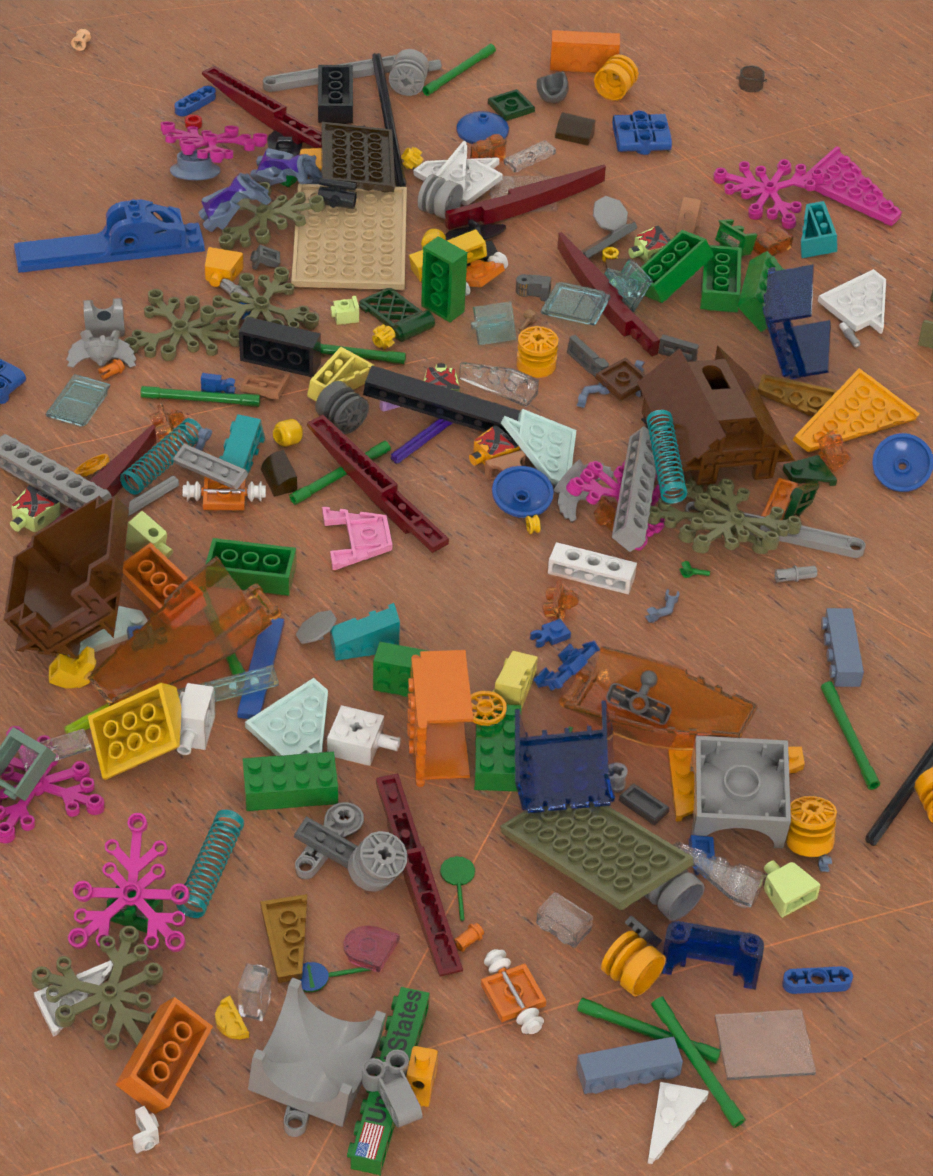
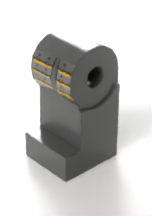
(533, 286)

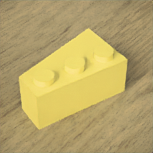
(342, 367)
(516, 678)

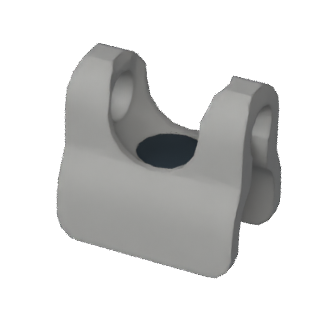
(104, 320)

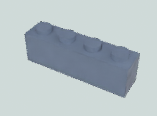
(843, 647)
(629, 1065)

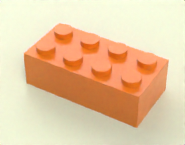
(582, 50)
(151, 576)
(164, 1055)

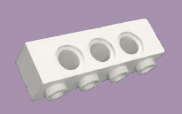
(592, 568)

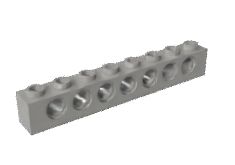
(47, 474)
(635, 491)

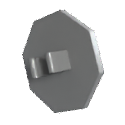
(609, 213)
(316, 627)

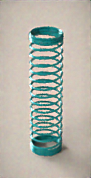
(137, 478)
(675, 484)
(233, 815)

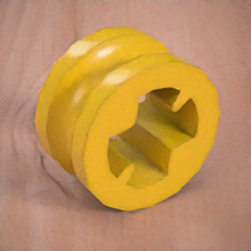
(609, 253)
(533, 524)

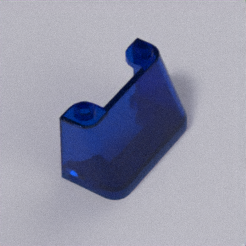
(714, 945)

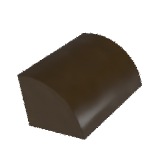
(575, 129)
(279, 474)

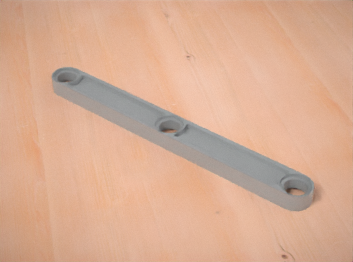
(310, 76)
(814, 538)

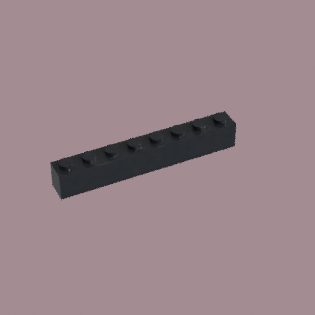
(436, 400)

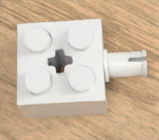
(196, 717)
(358, 735)

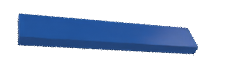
(263, 655)

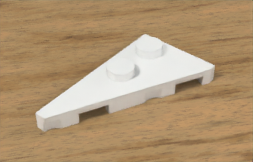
(455, 166)
(94, 975)
(674, 1108)

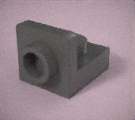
(266, 256)

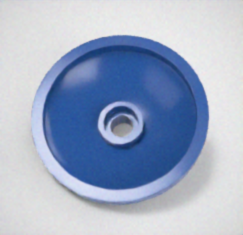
(481, 125)
(904, 450)
(523, 484)

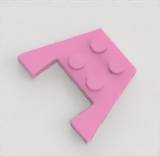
(367, 535)

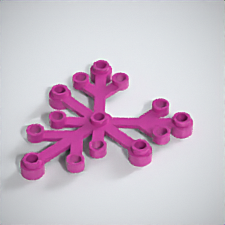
(192, 140)
(770, 188)
(594, 471)
(71, 796)
(133, 865)

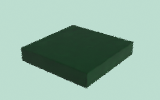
(511, 105)

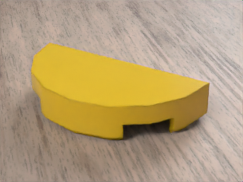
(229, 1020)

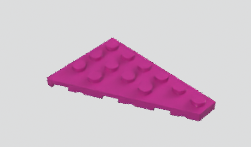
(848, 186)

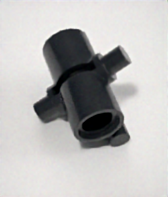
(337, 193)

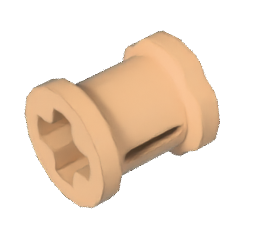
(80, 33)

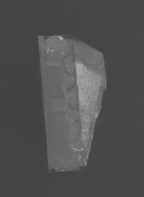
(501, 381)
(736, 882)

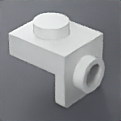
(149, 1130)

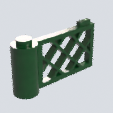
(409, 324)

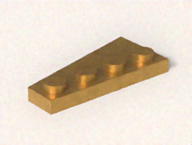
(795, 394)
(285, 932)

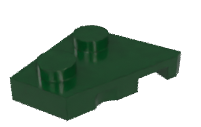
(809, 470)
(801, 499)

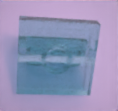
(630, 282)
(494, 323)

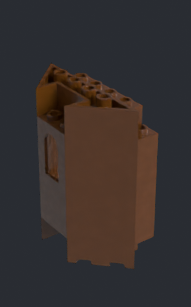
(714, 416)
(69, 579)

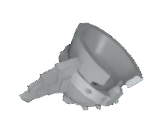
(100, 349)
(568, 502)

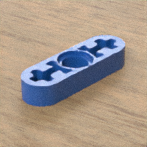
(202, 97)
(811, 987)

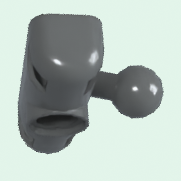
(626, 697)

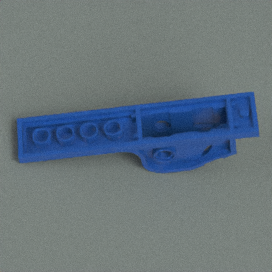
(123, 221)

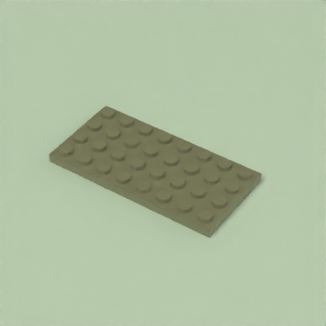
(599, 850)

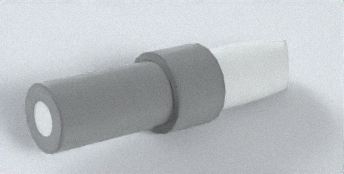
(849, 334)

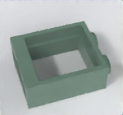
(8, 750)

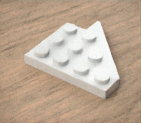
(479, 176)
(858, 301)

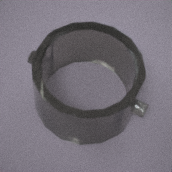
(751, 79)

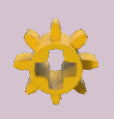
(411, 157)
(383, 336)

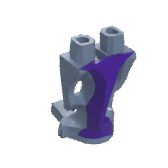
(276, 165)
(222, 204)

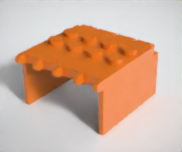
(437, 715)

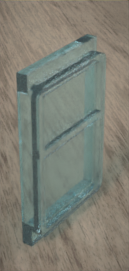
(575, 303)
(78, 400)

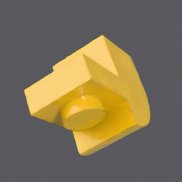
(72, 672)

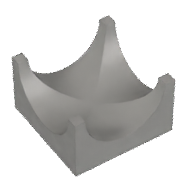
(741, 786)
(314, 1058)

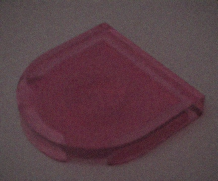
(370, 946)

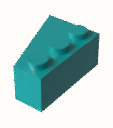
(818, 231)
(243, 441)
(362, 636)

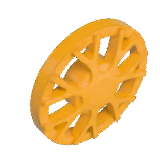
(92, 465)
(486, 708)

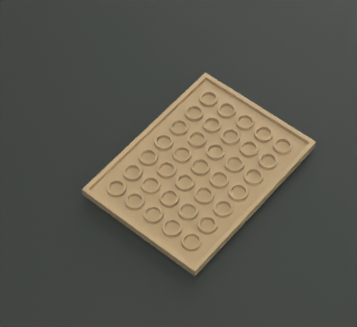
(352, 245)

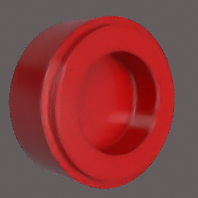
(193, 120)

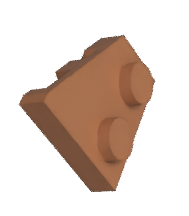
(265, 385)

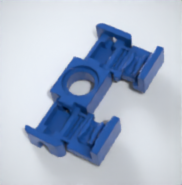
(573, 662)

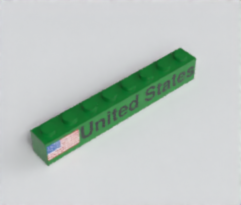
(376, 1126)

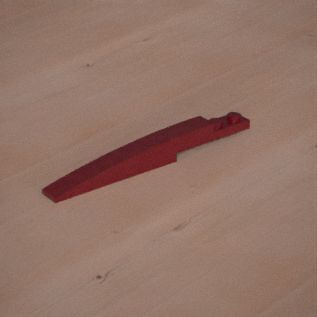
(263, 108)
(526, 198)
(615, 311)
(109, 476)
(377, 484)
(419, 877)

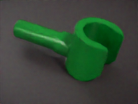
(687, 570)

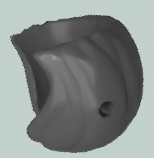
(553, 87)

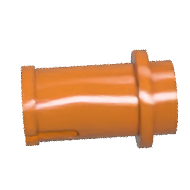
(113, 368)
(468, 937)

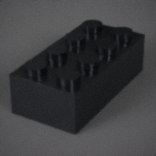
(335, 93)
(280, 347)

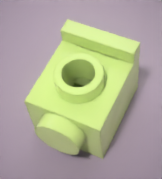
(345, 311)

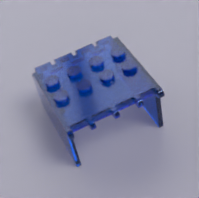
(800, 348)
(565, 767)

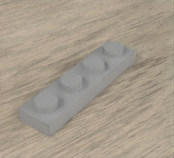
(210, 466)

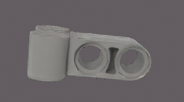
(393, 1087)

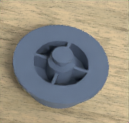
(194, 168)

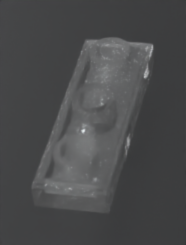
(529, 156)
(62, 746)

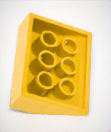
(136, 729)

